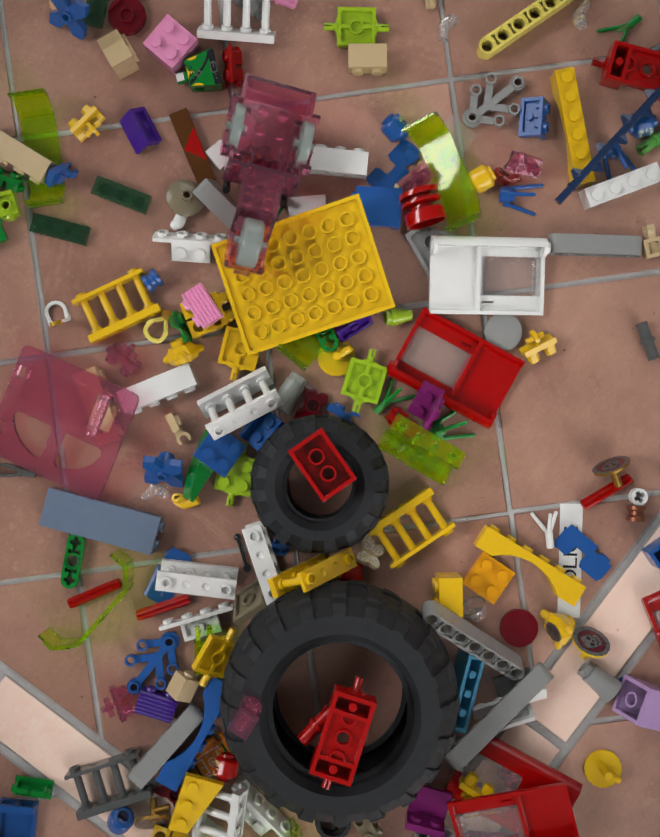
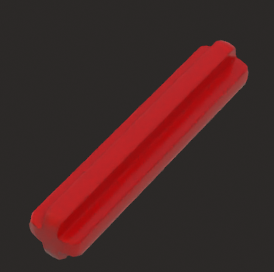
(605, 492)
(94, 593)
(162, 607)

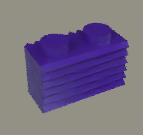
(156, 704)

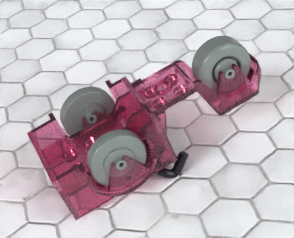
(268, 153)

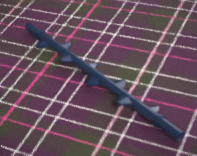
(604, 148)

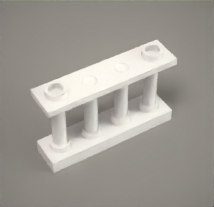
(244, 33)
(235, 392)
(262, 556)
(197, 579)
(234, 819)

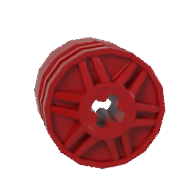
(422, 207)

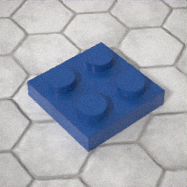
(219, 454)

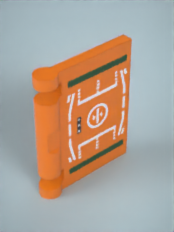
(206, 759)

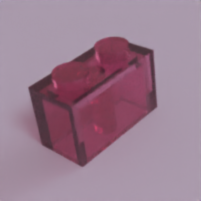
(245, 717)

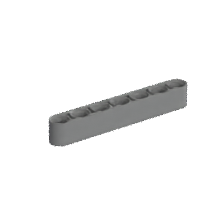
(473, 640)
(499, 716)

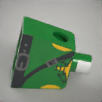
(201, 73)

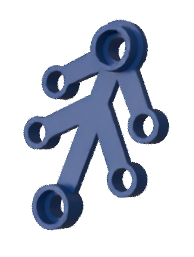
(154, 660)

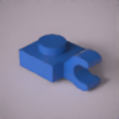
(59, 173)
(337, 409)

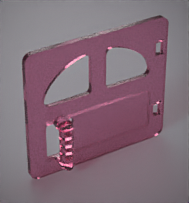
(64, 400)

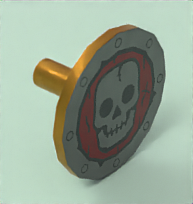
(613, 467)
(149, 822)

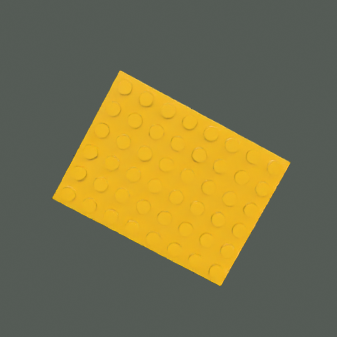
(315, 277)

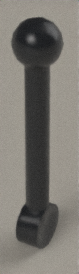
(247, 567)

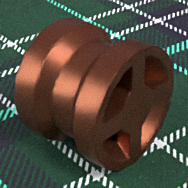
(636, 513)

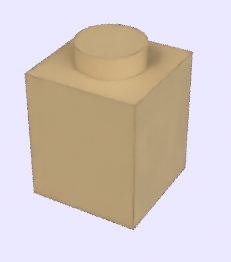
(182, 686)

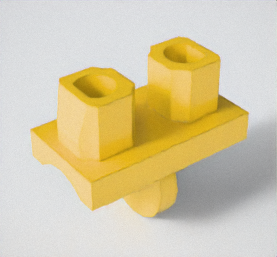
(87, 124)
(537, 343)
(469, 786)

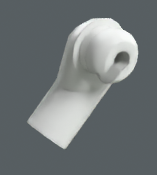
(178, 222)

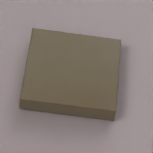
(248, 602)

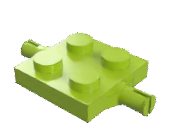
(356, 26)
(364, 380)
(237, 480)

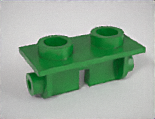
(13, 180)
(32, 787)

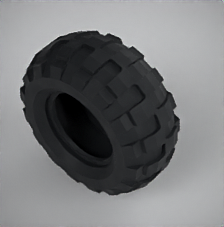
(311, 531)

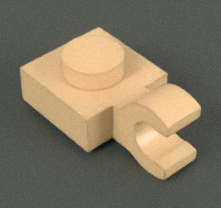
(651, 245)
(175, 424)

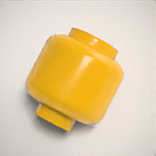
(482, 178)

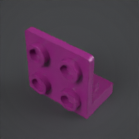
(427, 404)
(428, 812)

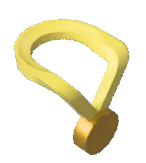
(165, 318)

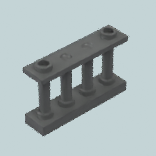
(107, 803)

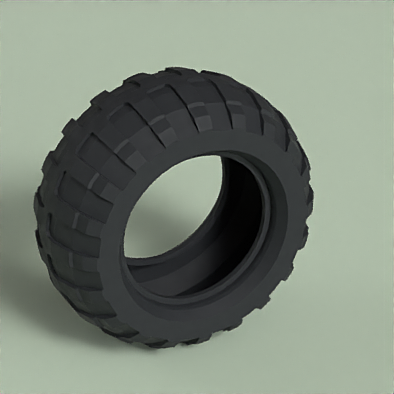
(388, 768)

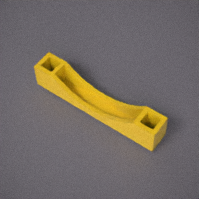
(568, 101)
(496, 544)

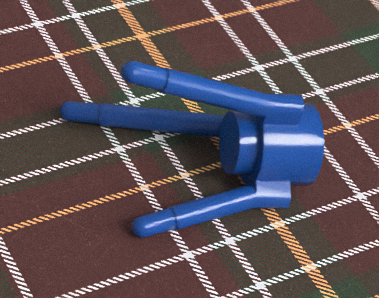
(616, 152)
(508, 194)

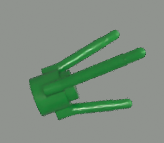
(440, 430)

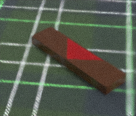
(192, 145)

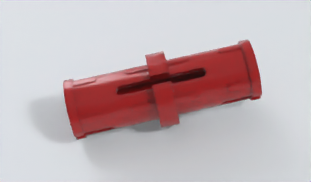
(314, 727)

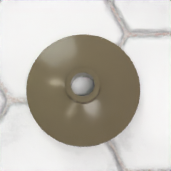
(178, 203)

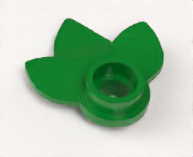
(178, 321)

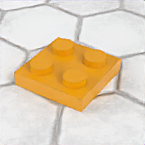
(488, 577)

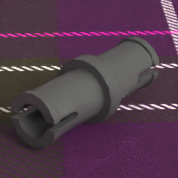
(647, 340)

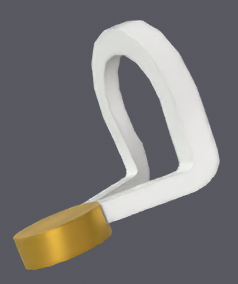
(58, 322)

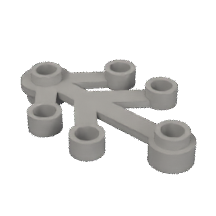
(490, 102)

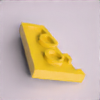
(192, 801)

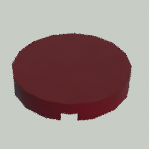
(127, 16)
(518, 627)

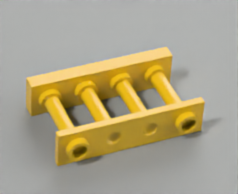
(117, 325)
(409, 508)
(312, 572)

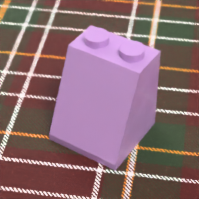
(639, 702)

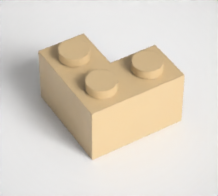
(119, 53)

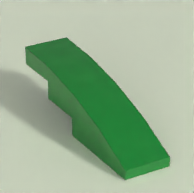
(196, 476)

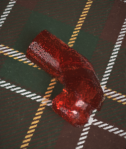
(504, 178)

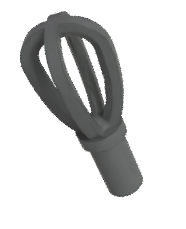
(20, 471)

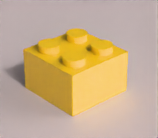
(449, 591)

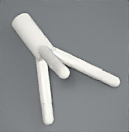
(548, 532)

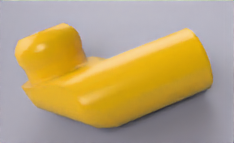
(180, 501)

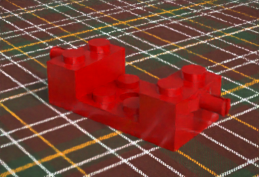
(625, 65)
(349, 713)

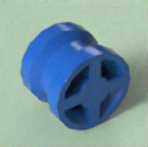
(152, 280)
(280, 549)

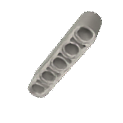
(595, 245)
(165, 745)

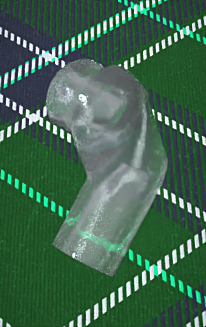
(579, 15)
(445, 25)
(154, 490)

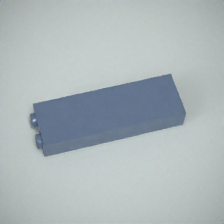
(102, 520)

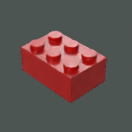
(322, 464)

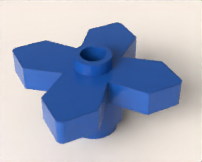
(70, 13)
(163, 468)

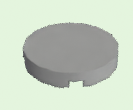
(503, 331)

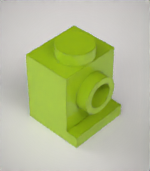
(14, 209)

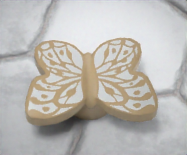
(370, 553)

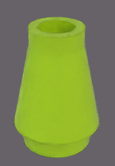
(397, 316)

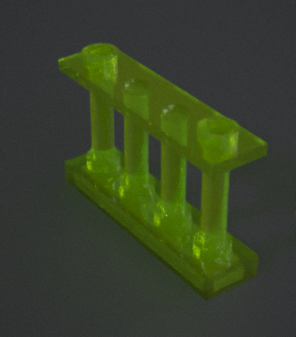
(415, 457)

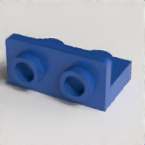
(534, 117)
(260, 429)

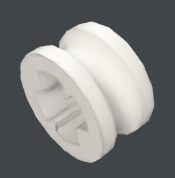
(632, 494)

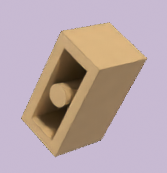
(367, 59)

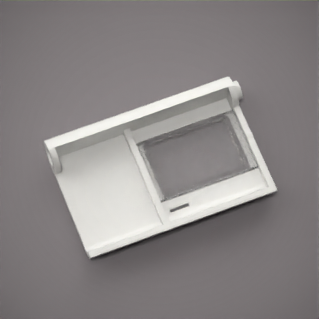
(476, 270)

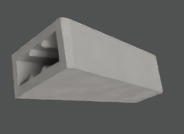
(217, 201)

